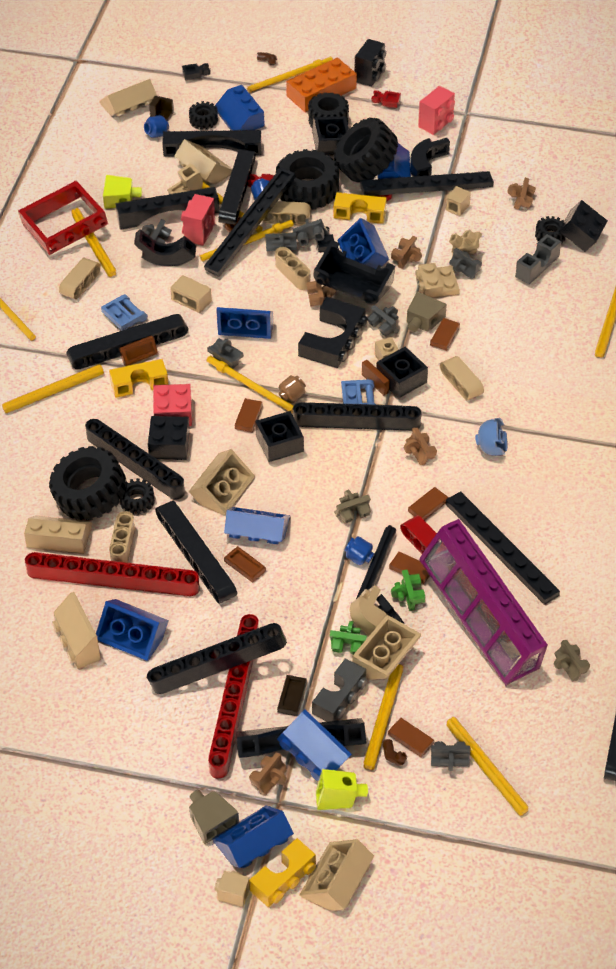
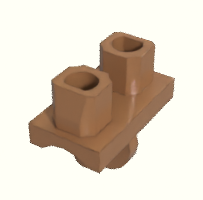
(522, 193)
(408, 253)
(321, 292)
(418, 446)
(272, 773)

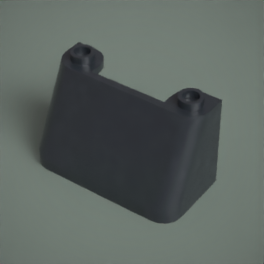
(352, 276)

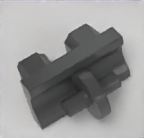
(160, 230)
(311, 230)
(278, 240)
(464, 263)
(386, 318)
(225, 352)
(450, 755)

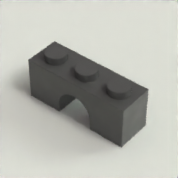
(531, 266)
(332, 704)

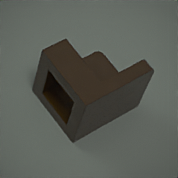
(161, 106)

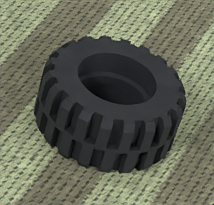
(366, 149)
(311, 166)
(98, 497)

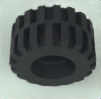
(327, 106)

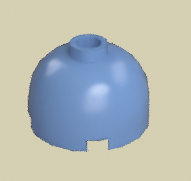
(492, 437)

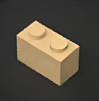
(191, 294)

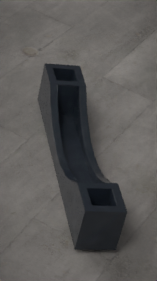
(224, 139)
(133, 213)
(265, 741)

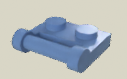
(120, 316)
(352, 391)

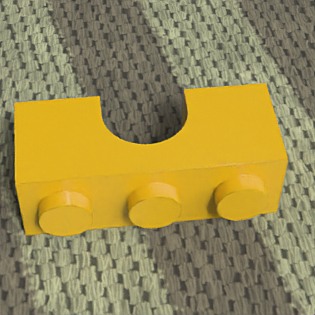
(347, 204)
(125, 377)
(271, 886)

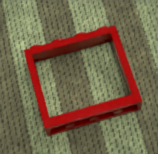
(54, 202)

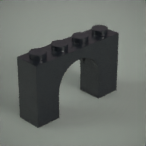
(334, 350)

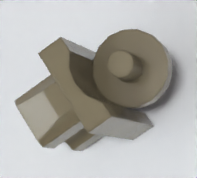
(350, 503)
(568, 658)

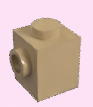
(458, 201)
(384, 348)
(232, 888)

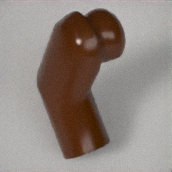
(271, 58)
(392, 756)

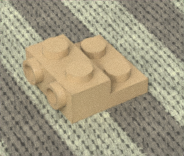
(437, 280)

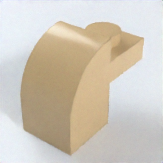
(190, 180)
(364, 611)

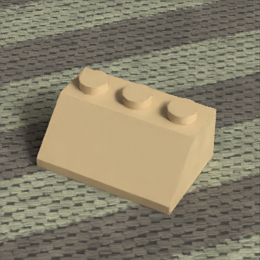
(129, 98)
(208, 165)
(222, 482)
(57, 534)
(76, 632)
(385, 648)
(337, 874)

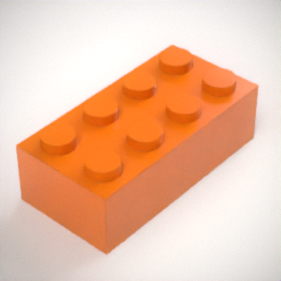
(328, 77)

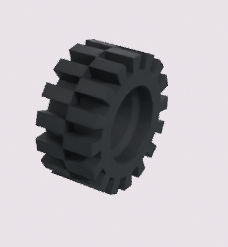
(210, 115)
(549, 224)
(142, 503)

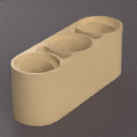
(286, 211)
(292, 267)
(79, 278)
(461, 378)
(122, 537)

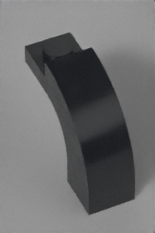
(426, 151)
(165, 254)

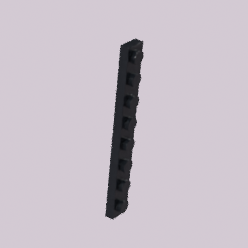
(426, 183)
(249, 222)
(503, 548)

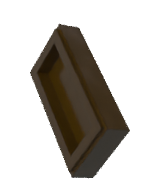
(292, 695)

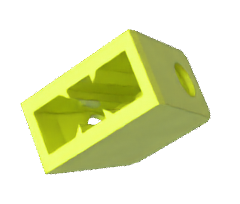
(118, 190)
(338, 790)

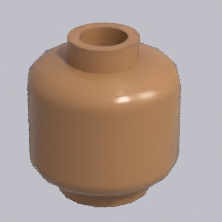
(292, 388)

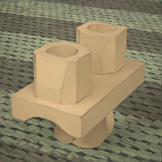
(467, 242)

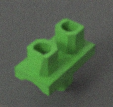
(406, 590)
(340, 638)

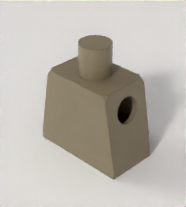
(425, 312)
(211, 814)

